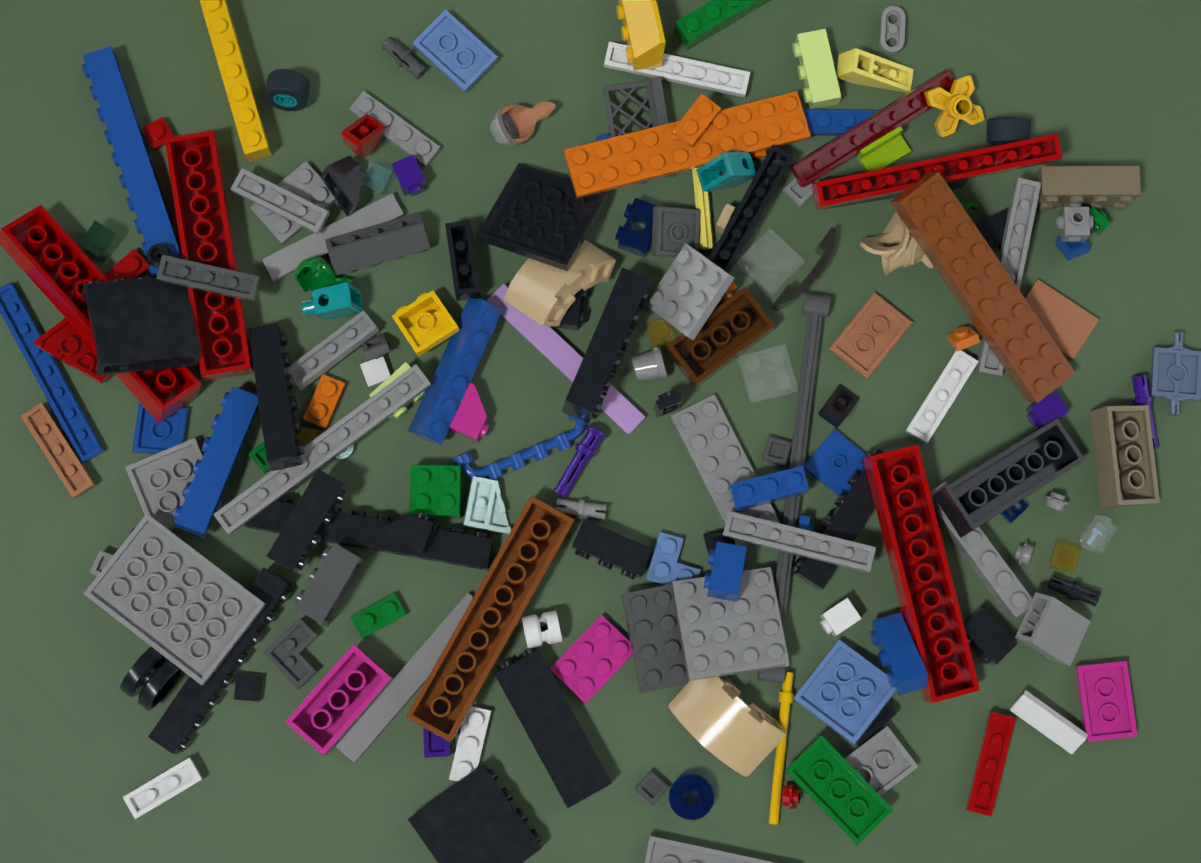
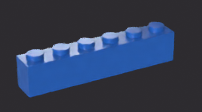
(455, 371)
(217, 462)

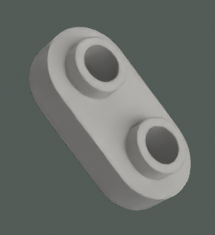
(893, 32)

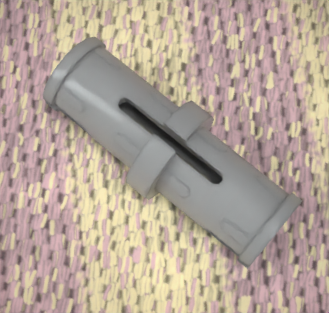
(581, 509)

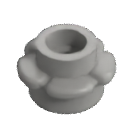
(1055, 501)
(1024, 553)

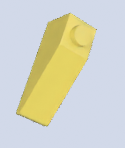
(873, 71)

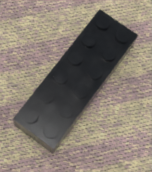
(607, 341)
(1008, 477)

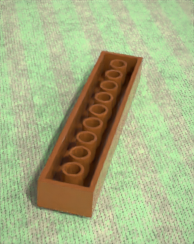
(982, 287)
(490, 619)

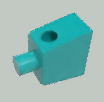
(737, 166)
(334, 302)

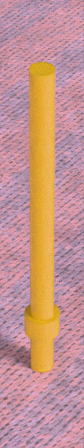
(786, 698)

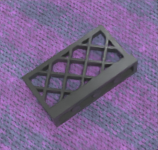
(655, 100)

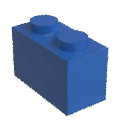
(726, 571)

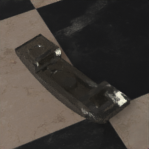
(790, 294)

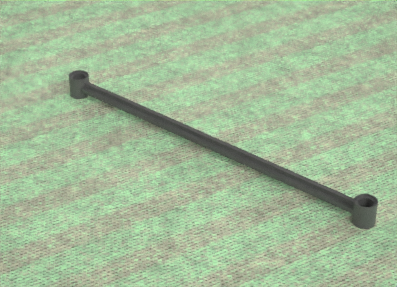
(815, 307)

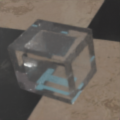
(1096, 534)

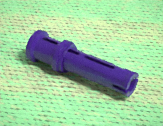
(585, 449)

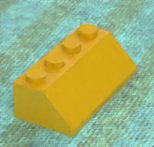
(643, 33)

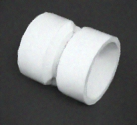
(533, 632)

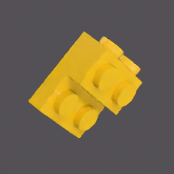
(425, 323)

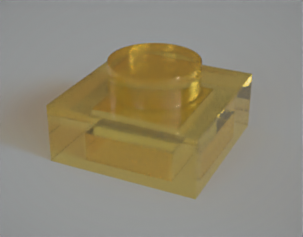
(660, 333)
(1064, 557)

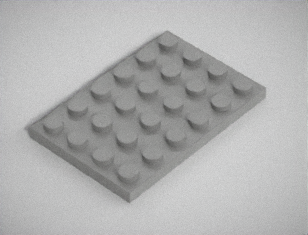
(175, 599)

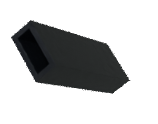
(552, 727)

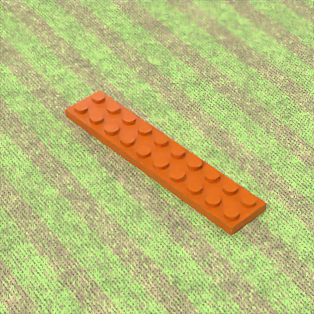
(659, 153)

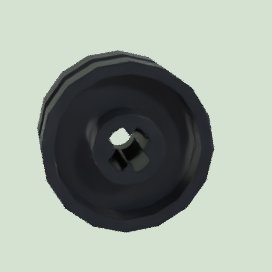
(150, 679)

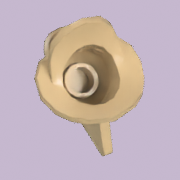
(896, 247)

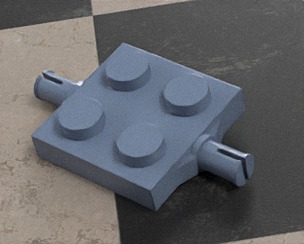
(1175, 374)

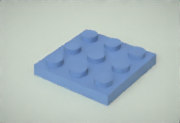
(845, 692)

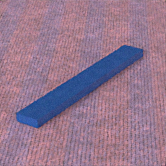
(49, 375)

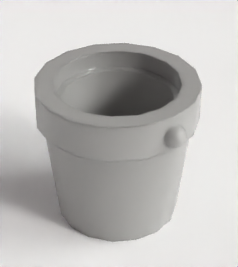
(650, 365)

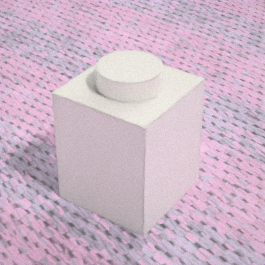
(839, 617)

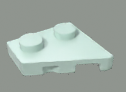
(485, 507)

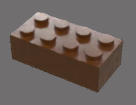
(724, 337)

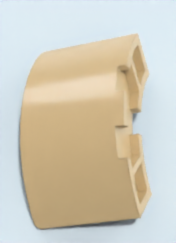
(548, 292)
(725, 724)

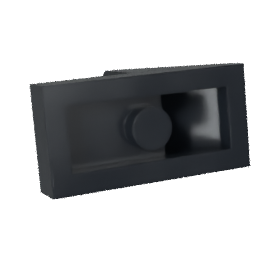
(838, 406)

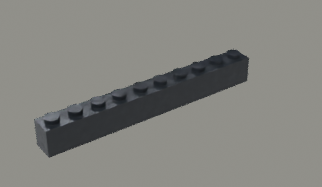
(359, 531)

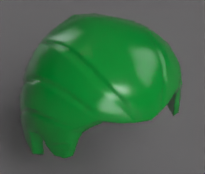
(316, 274)

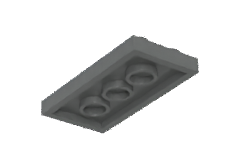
(655, 638)

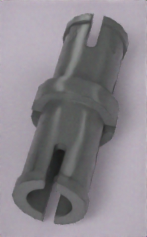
(404, 57)

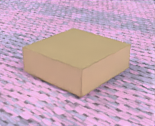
(724, 218)

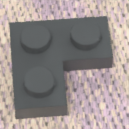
(286, 653)

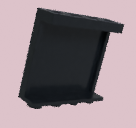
(141, 325)
(476, 823)

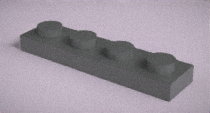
(208, 278)

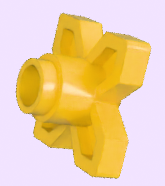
(954, 105)

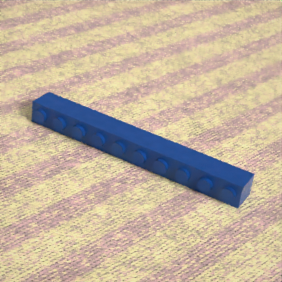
(130, 152)

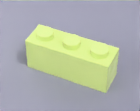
(816, 69)

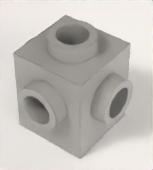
(1074, 223)

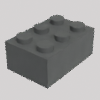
(329, 584)

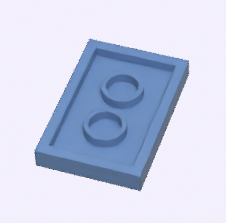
(455, 51)

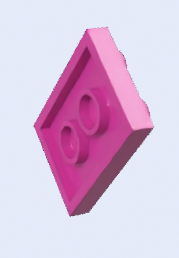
(593, 659)
(1106, 701)

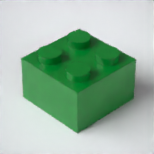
(435, 491)

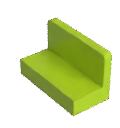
(884, 151)

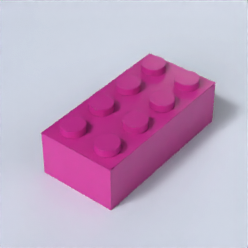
(339, 700)

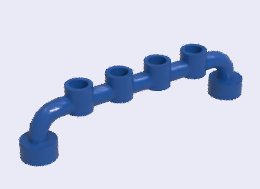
(517, 460)

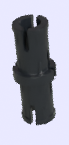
(1074, 590)

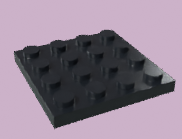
(541, 217)

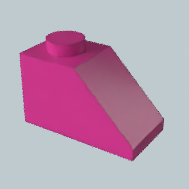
(470, 417)

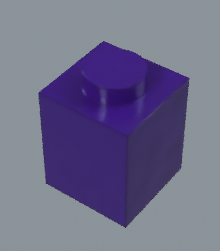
(409, 175)
(1046, 411)

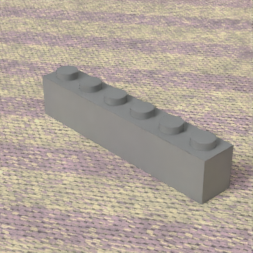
(986, 564)

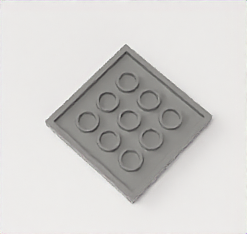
(730, 635)

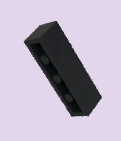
(307, 521)

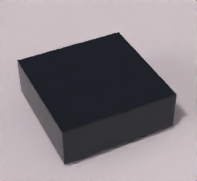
(248, 688)

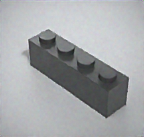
(377, 244)

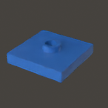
(835, 462)

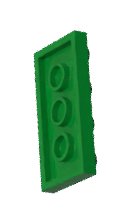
(839, 790)

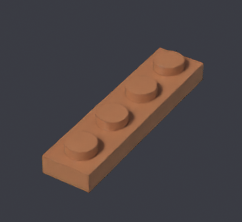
(58, 450)

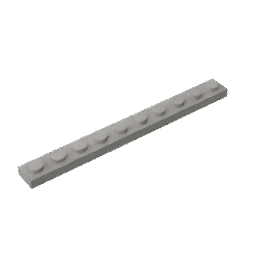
(323, 449)

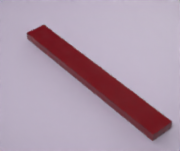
(868, 131)

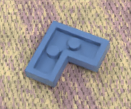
(664, 563)

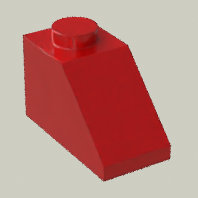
(363, 135)

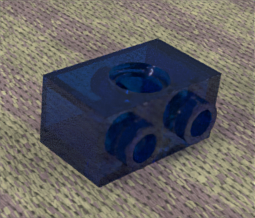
(633, 241)

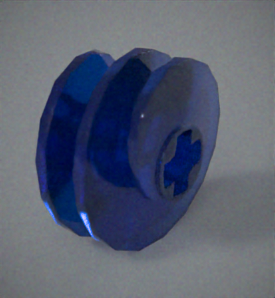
(691, 810)

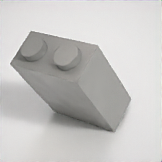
(1052, 629)

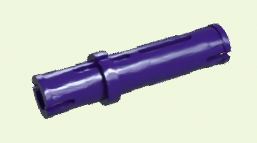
(1142, 397)

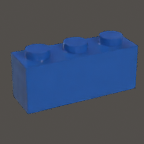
(769, 488)
(898, 654)

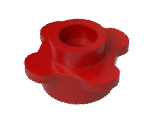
(791, 796)

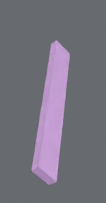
(565, 360)

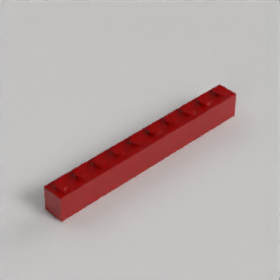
(951, 167)

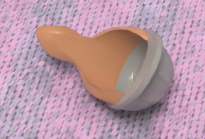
(517, 123)

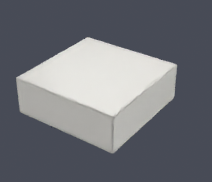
(375, 371)

